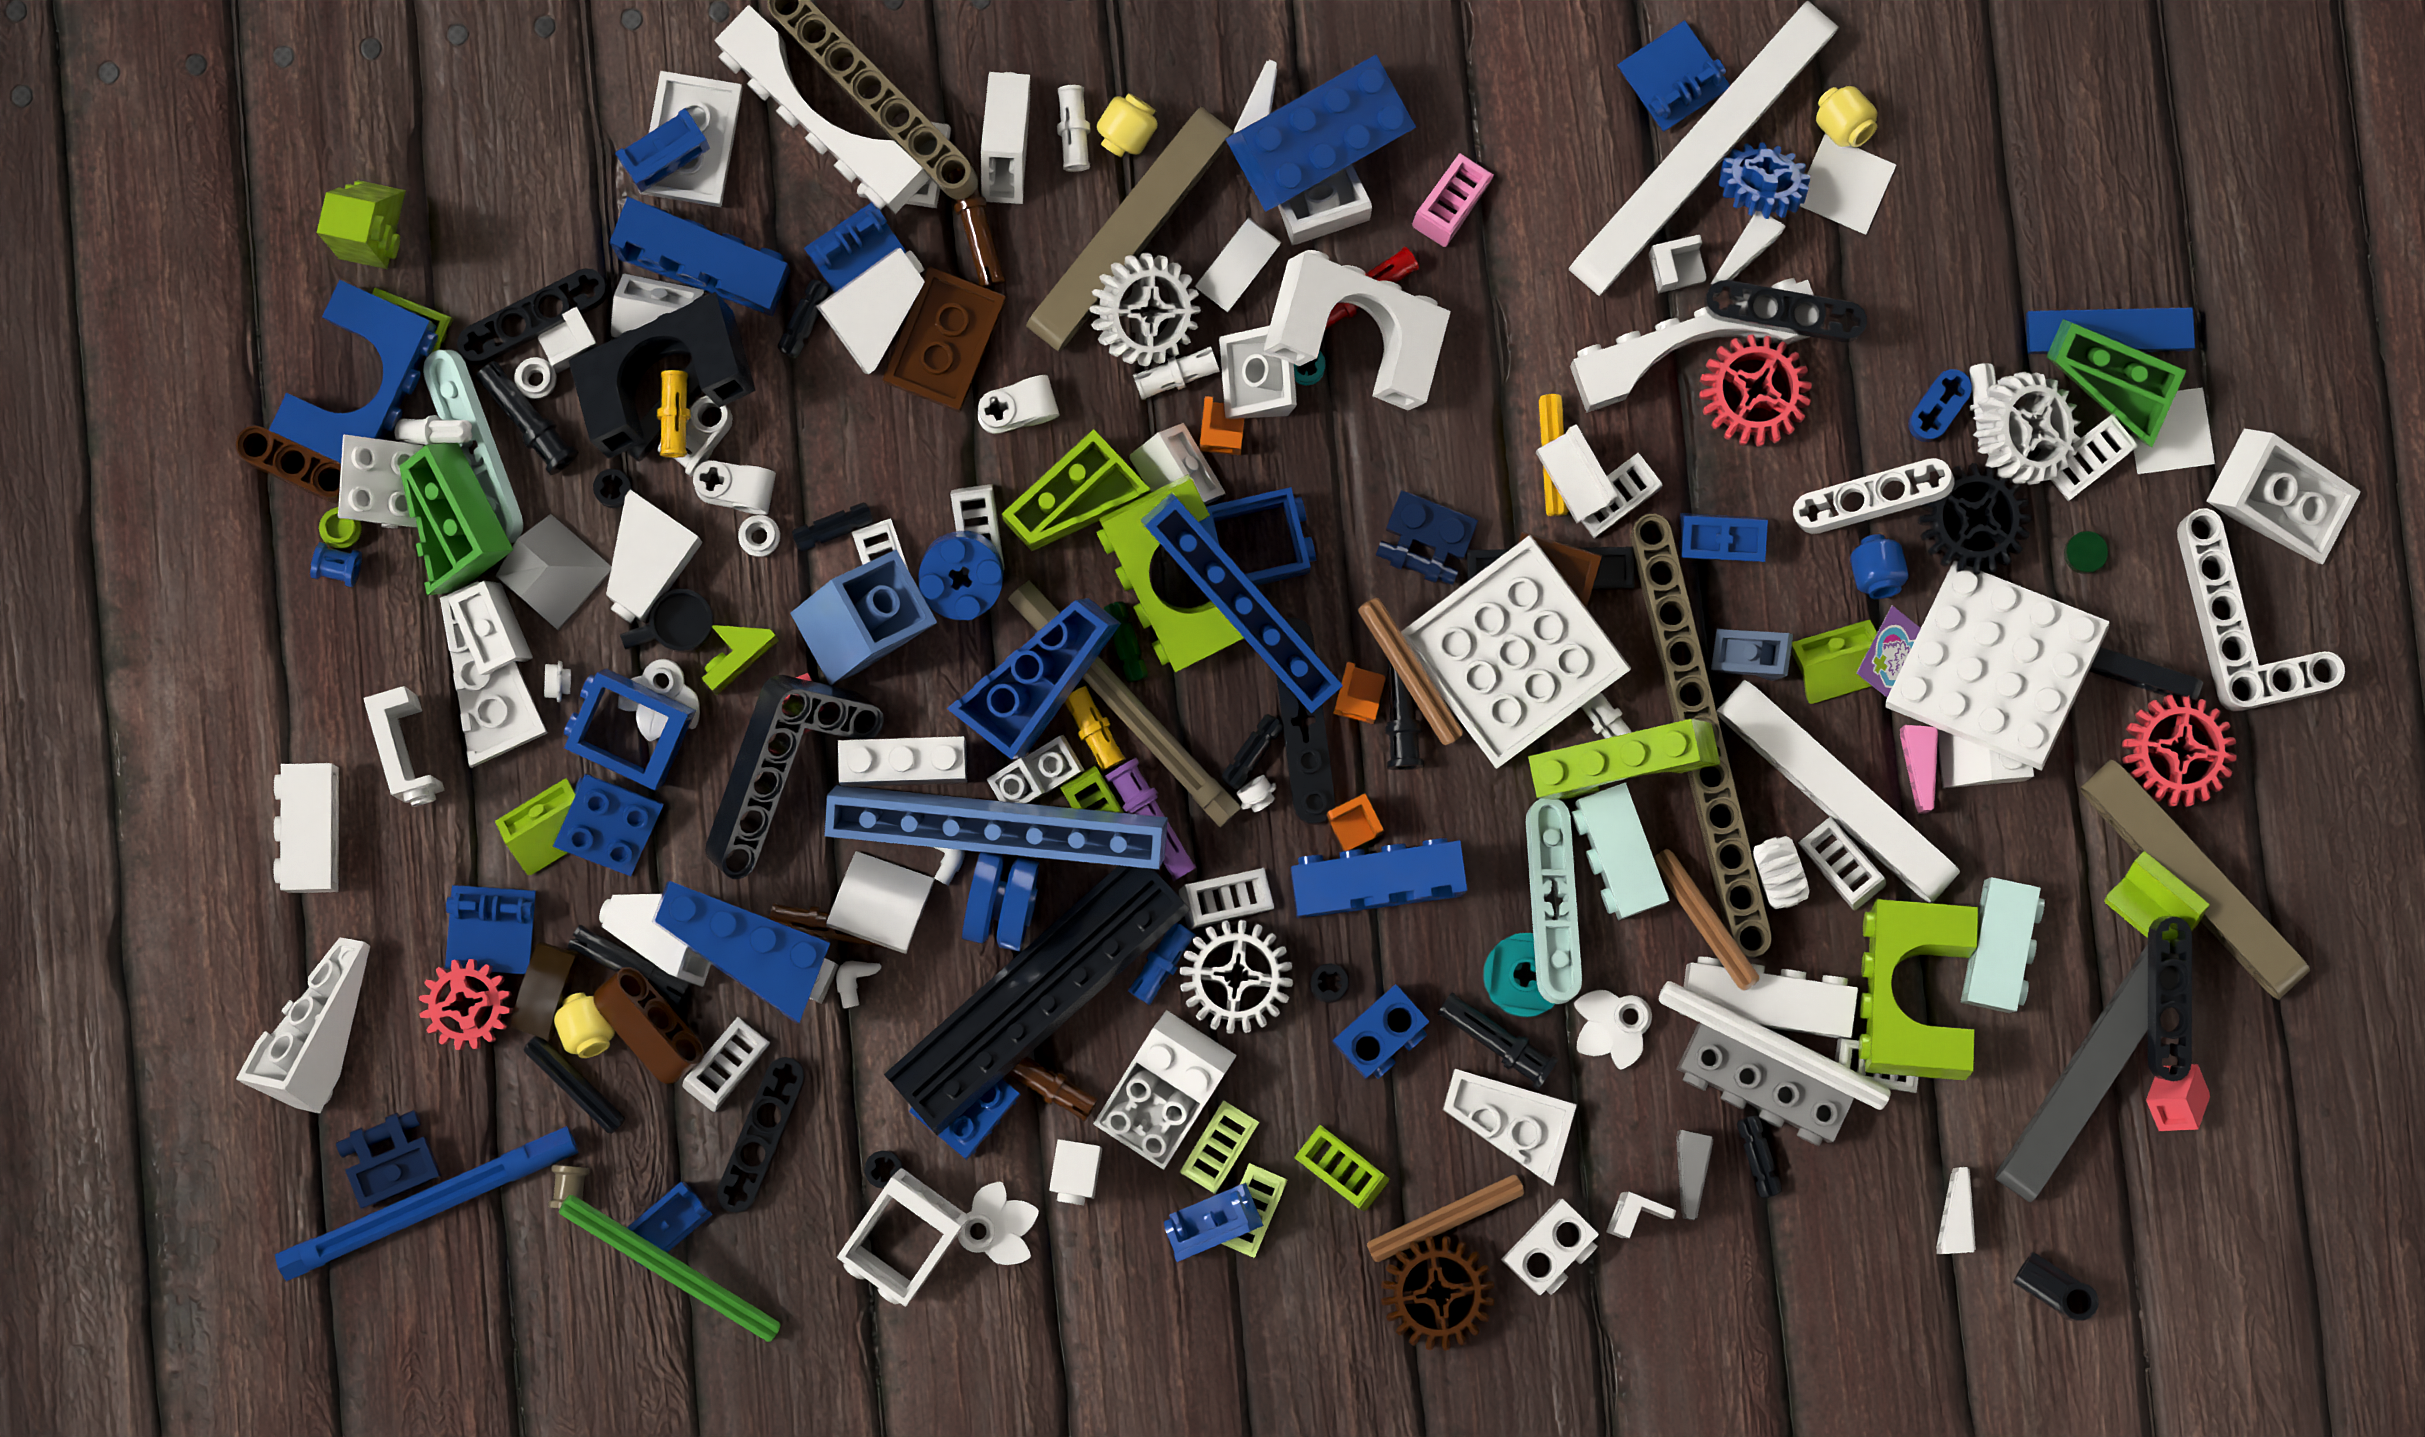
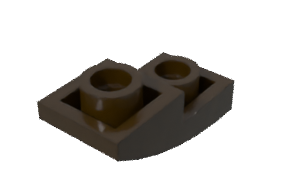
(543, 989)

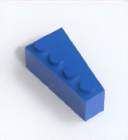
(1378, 879)
(753, 950)

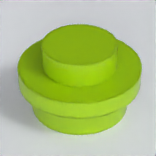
(337, 531)

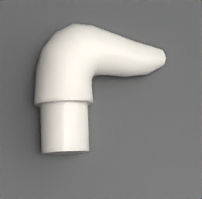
(950, 864)
(846, 980)

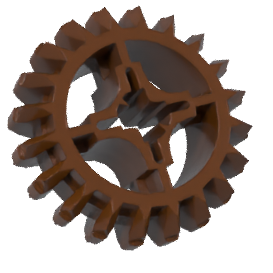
(1402, 1298)

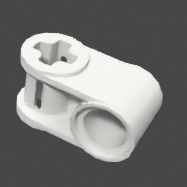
(1025, 403)
(702, 439)
(743, 486)

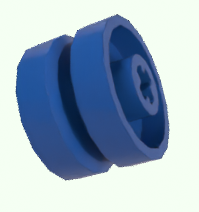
(999, 900)

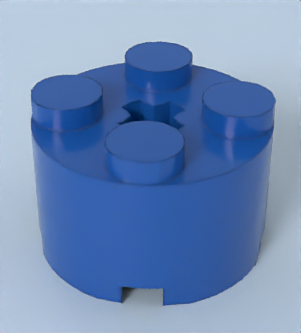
(967, 598)

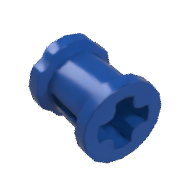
(336, 564)

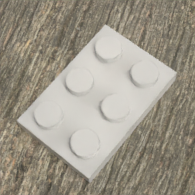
(715, 111)

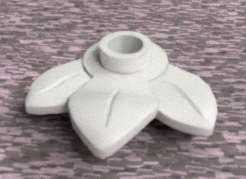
(652, 722)
(1606, 1028)
(1004, 1225)

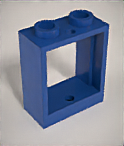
(1294, 514)
(668, 745)

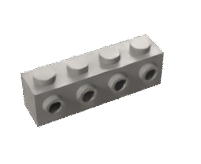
(1765, 1084)

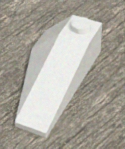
(309, 1045)

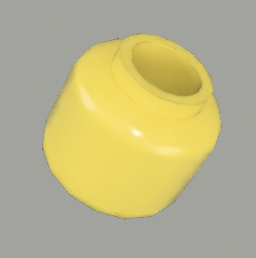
(1846, 116)
(1127, 125)
(582, 1026)

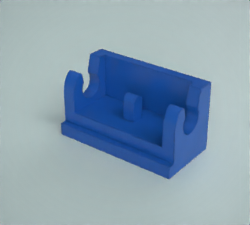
(663, 150)
(1723, 537)
(671, 1218)
(1212, 1222)

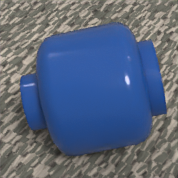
(1879, 567)

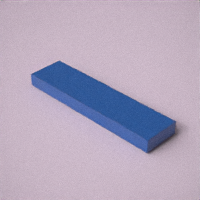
(2138, 328)

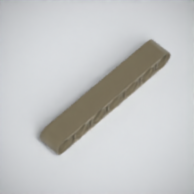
(884, 106)
(1130, 227)
(2230, 914)

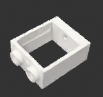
(923, 1203)

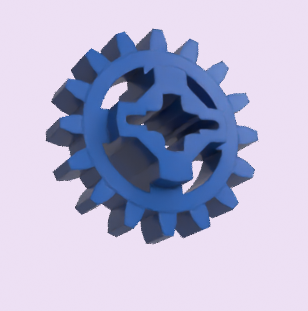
(1764, 180)

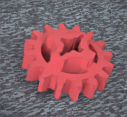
(461, 985)

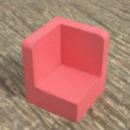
(2179, 1103)

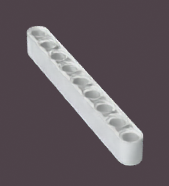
(1703, 148)

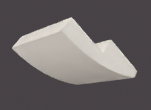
(880, 902)

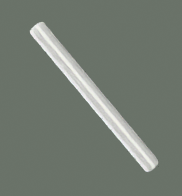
(1774, 1045)

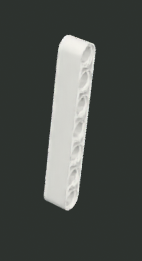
(1837, 792)

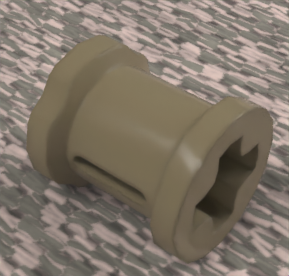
(567, 1182)

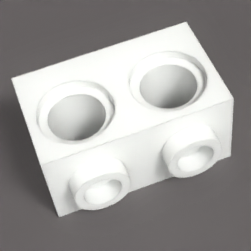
(1543, 1239)

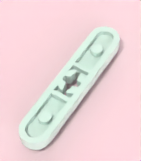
(457, 400)
(1554, 940)

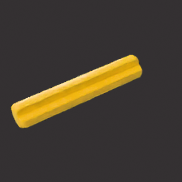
(1551, 428)

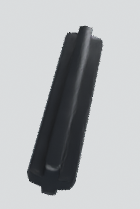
(574, 1084)

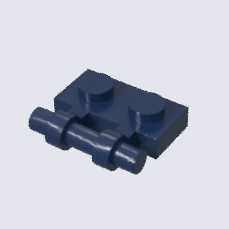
(1432, 527)
(394, 1170)

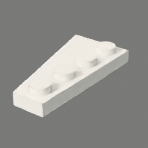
(494, 706)

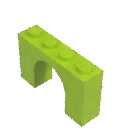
(1182, 633)
(1659, 749)
(1892, 1039)

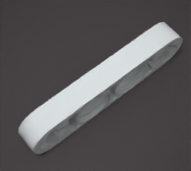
(1874, 502)

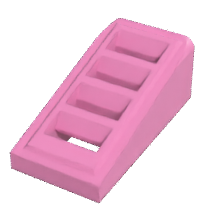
(1436, 220)
(1920, 754)

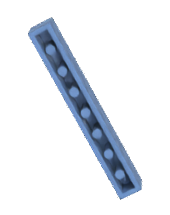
(996, 827)

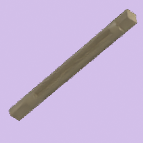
(1137, 717)

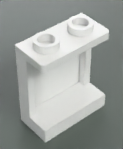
(383, 712)

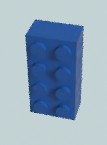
(1320, 133)

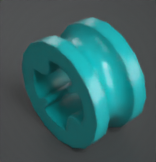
(1319, 367)

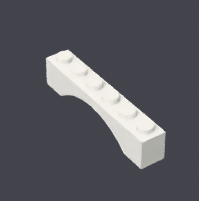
(879, 164)
(1611, 372)

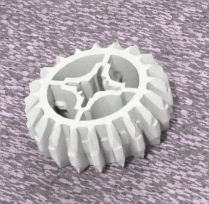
(1144, 293)
(2041, 423)
(1271, 980)

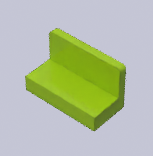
(1832, 660)
(534, 826)
(2154, 892)

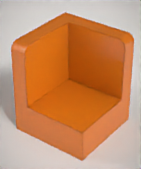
(1218, 432)
(1359, 694)
(1355, 823)

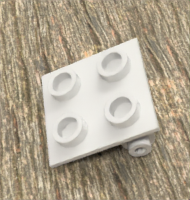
(373, 482)

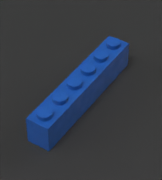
(1241, 602)

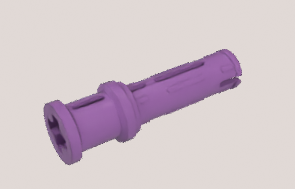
(1141, 801)

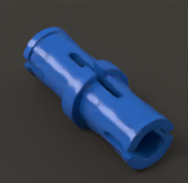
(1161, 963)

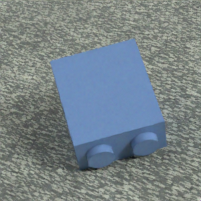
(862, 616)

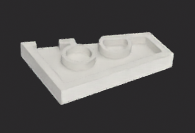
(1513, 1119)

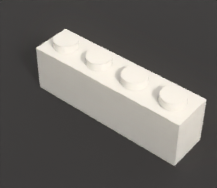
(1779, 1001)

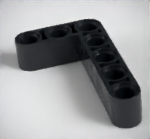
(775, 761)

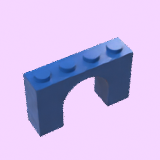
(401, 342)

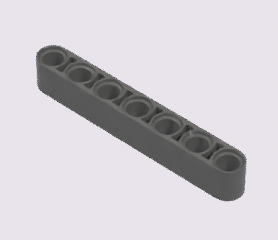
(2082, 1082)

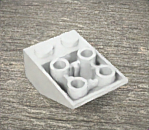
(1164, 1089)

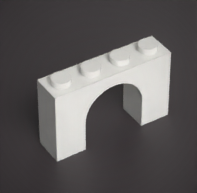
(1408, 323)

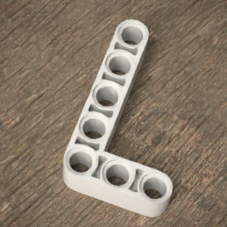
(2236, 627)

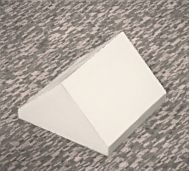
(1326, 207)
(1254, 380)

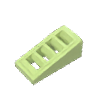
(1202, 1178)
(1273, 1181)

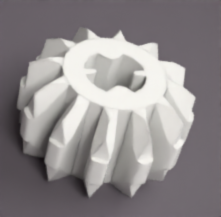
(1781, 872)

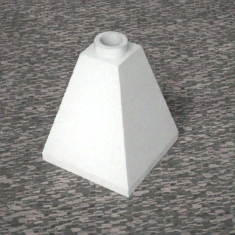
(630, 921)

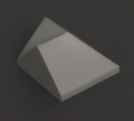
(553, 570)

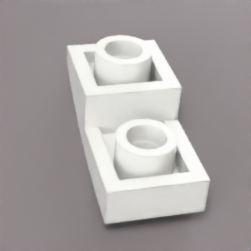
(1238, 264)
(1036, 773)

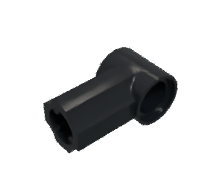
(2053, 1286)

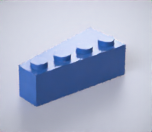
(699, 257)
(1034, 681)

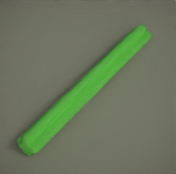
(669, 1268)

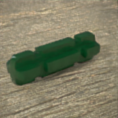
(1127, 643)

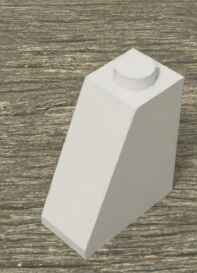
(1005, 137)
(873, 306)
(646, 557)

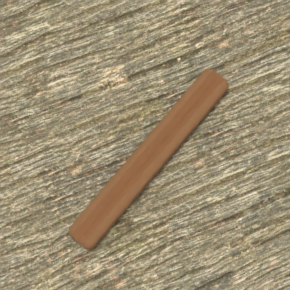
(1410, 671)
(1706, 920)
(1446, 1218)

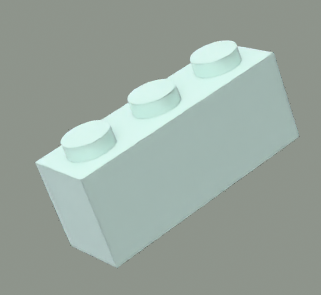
(1619, 852)
(2003, 945)

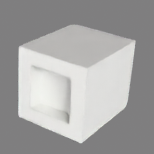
(1677, 263)
(567, 340)

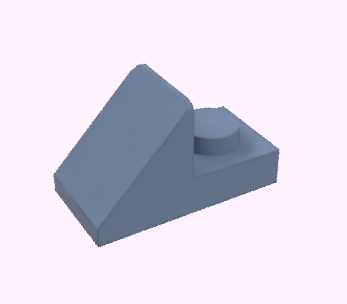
(1752, 653)

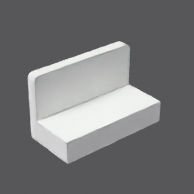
(644, 300)
(1172, 456)
(1577, 474)
(489, 626)
(1628, 1209)

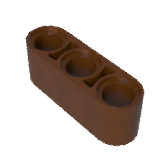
(278, 454)
(648, 1025)

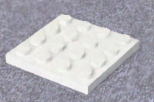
(1514, 651)
(1997, 665)

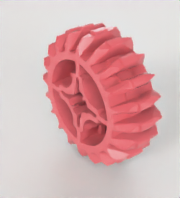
(1739, 380)
(2180, 733)

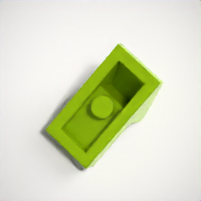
(746, 647)

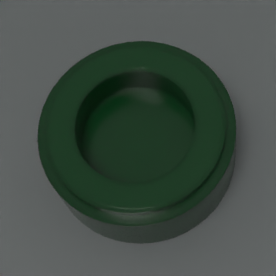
(2086, 552)

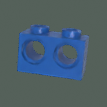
(1374, 1025)

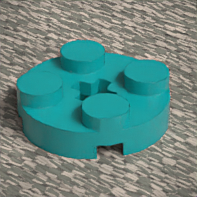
(1503, 987)

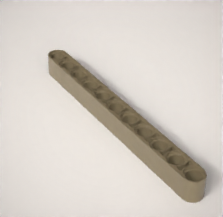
(1695, 675)

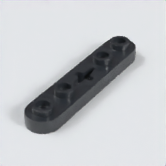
(1310, 761)

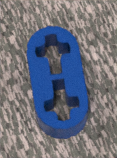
(1947, 411)

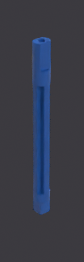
(507, 1168)

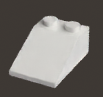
(2283, 494)

